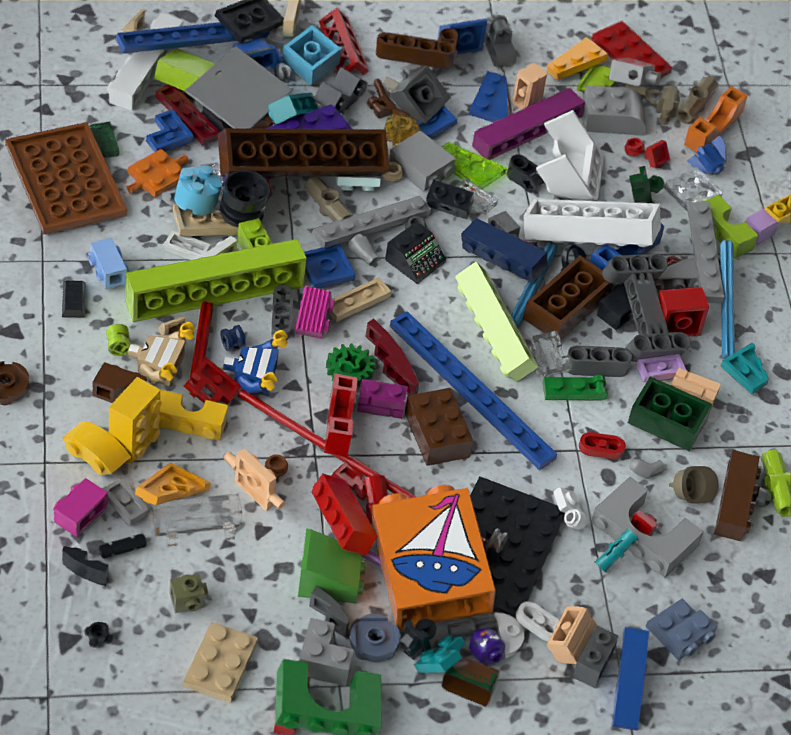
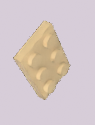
(220, 662)

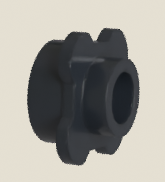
(98, 628)

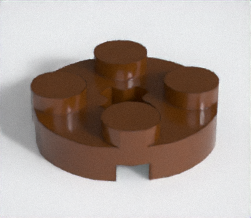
(19, 382)

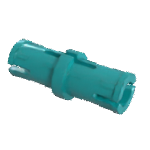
(616, 550)

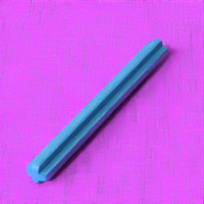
(531, 288)
(727, 306)

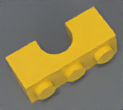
(206, 422)

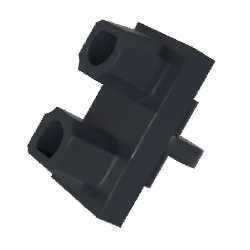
(417, 638)

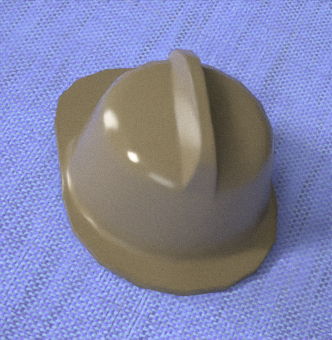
(696, 484)

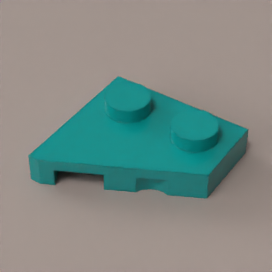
(746, 369)

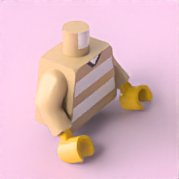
(162, 355)

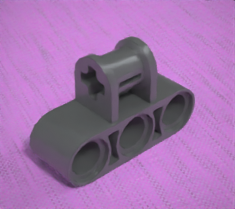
(499, 43)

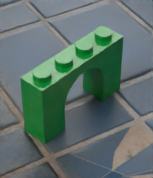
(298, 710)

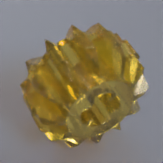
(400, 128)

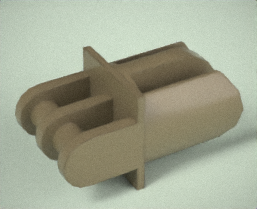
(668, 104)

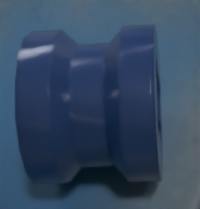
(232, 337)

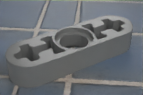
(280, 305)

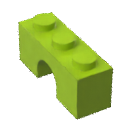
(741, 234)

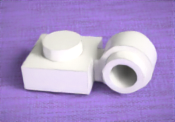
(568, 503)

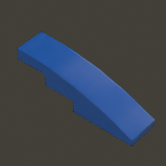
(630, 678)

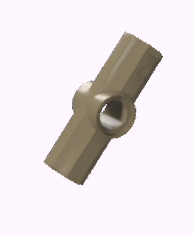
(697, 99)
(327, 199)

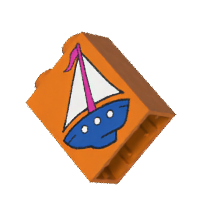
(432, 556)

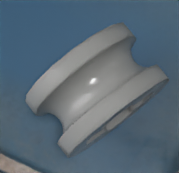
(497, 540)

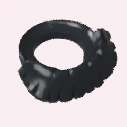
(577, 251)

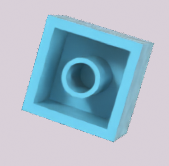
(311, 55)

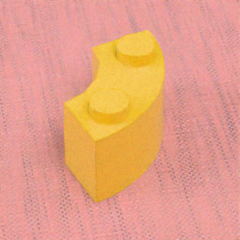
(96, 447)

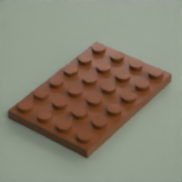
(65, 178)

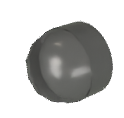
(762, 497)

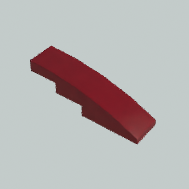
(395, 362)

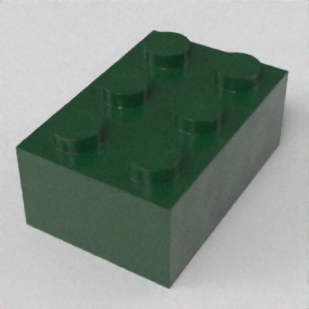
(669, 413)

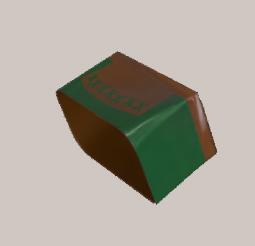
(471, 681)

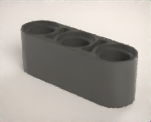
(599, 361)

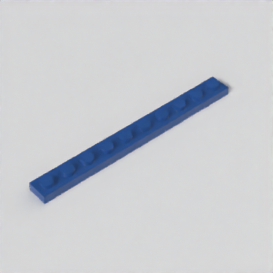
(473, 390)

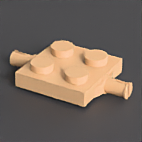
(255, 479)

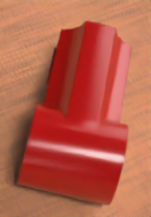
(375, 490)

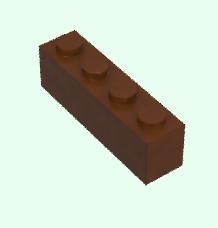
(737, 496)

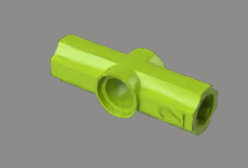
(777, 481)

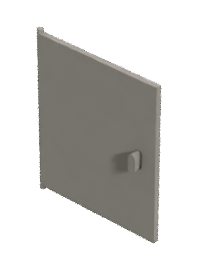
(239, 91)

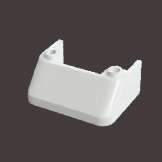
(578, 160)

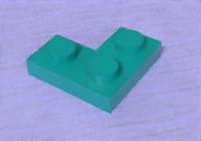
(442, 656)

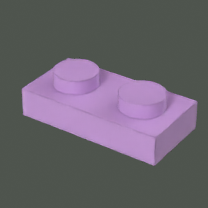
(660, 367)

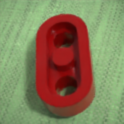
(601, 445)

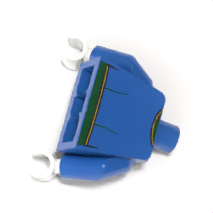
(265, 55)

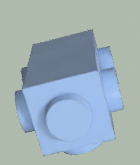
(108, 263)

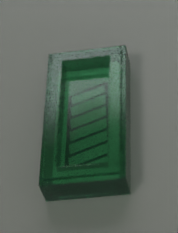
(105, 139)

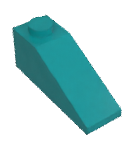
(291, 107)

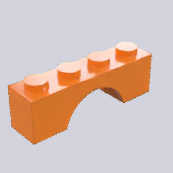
(724, 114)

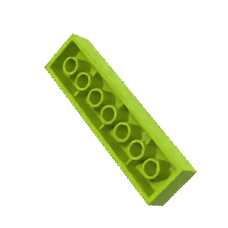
(214, 279)

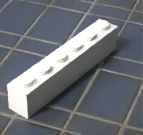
(139, 69)

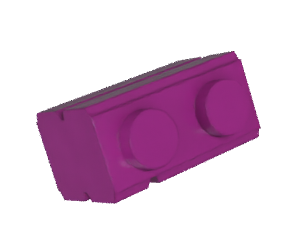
(382, 398)

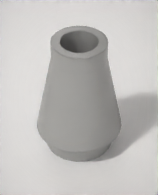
(362, 248)

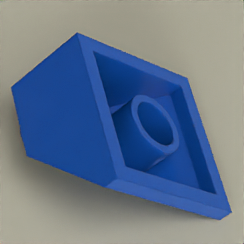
(470, 35)

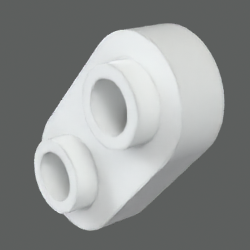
(539, 620)

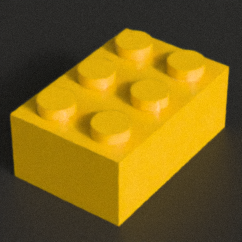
(136, 417)

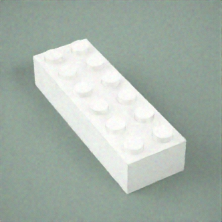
(592, 222)

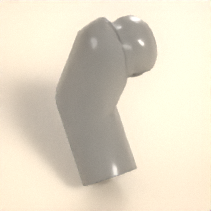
(646, 469)

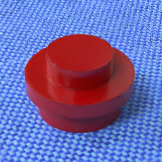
(634, 147)

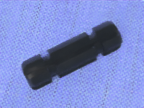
(122, 545)

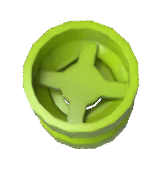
(118, 339)

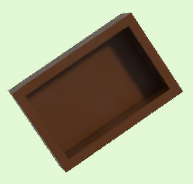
(438, 426)

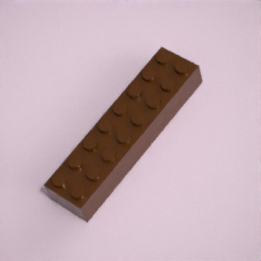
(304, 152)

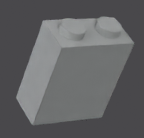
(422, 160)

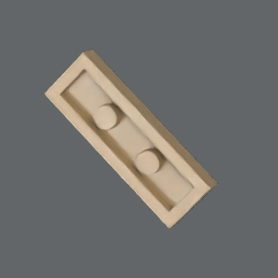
(359, 299)

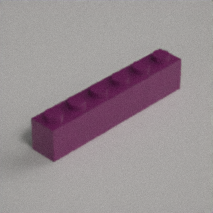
(525, 124)

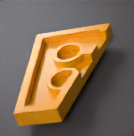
(576, 59)
(171, 484)

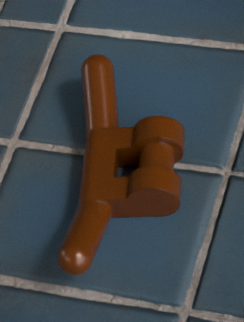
(383, 105)

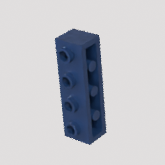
(504, 250)

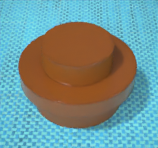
(277, 465)

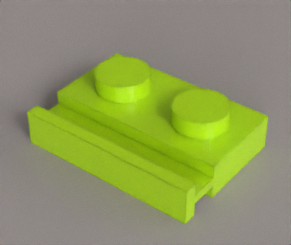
(596, 77)

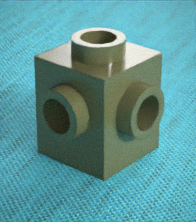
(188, 593)

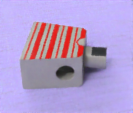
(633, 72)

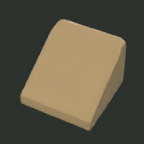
(136, 22)
(171, 326)

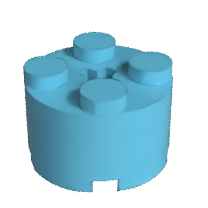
(198, 189)

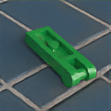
(575, 388)

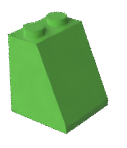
(330, 568)

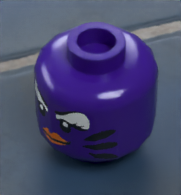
(487, 646)

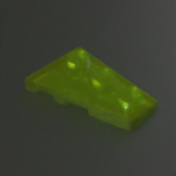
(474, 167)

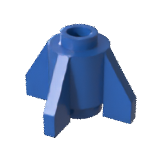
(710, 158)

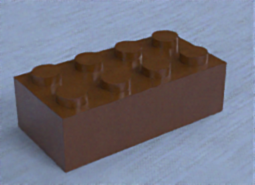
(567, 298)

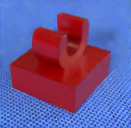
(657, 153)
(644, 523)

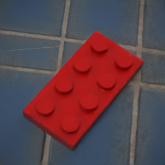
(623, 42)

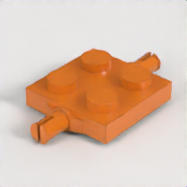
(156, 173)

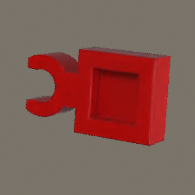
(353, 478)

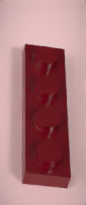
(195, 121)

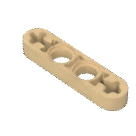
(291, 18)

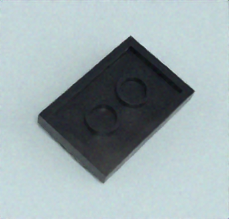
(249, 18)

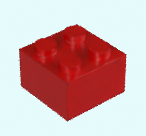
(684, 310)

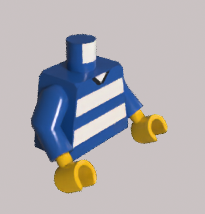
(257, 365)

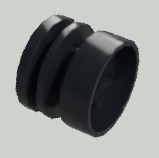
(244, 197)

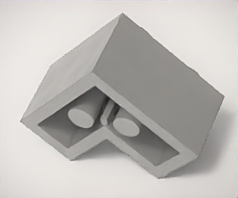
(324, 659)

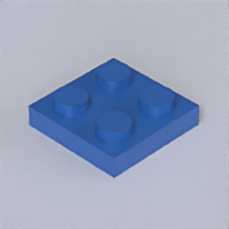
(328, 267)

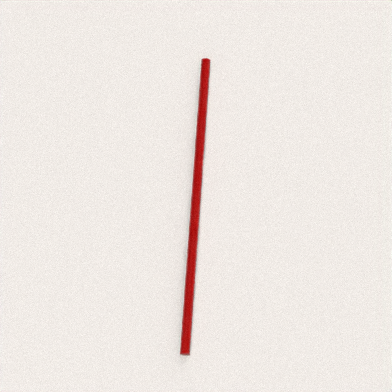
(320, 442)

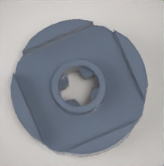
(374, 650)

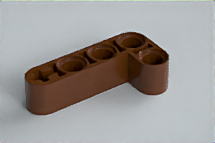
(417, 49)

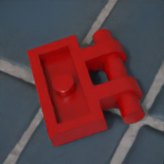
(215, 381)

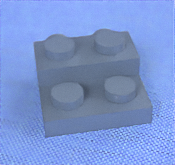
(682, 629)

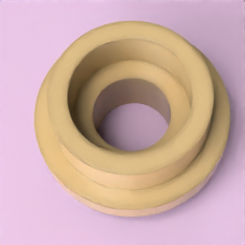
(395, 172)

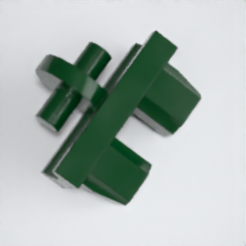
(643, 186)

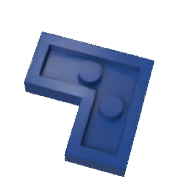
(172, 132)

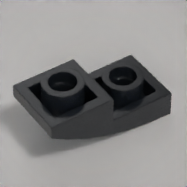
(77, 562)

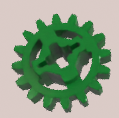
(351, 362)

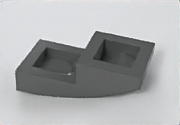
(330, 609)

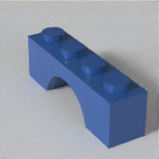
(604, 254)

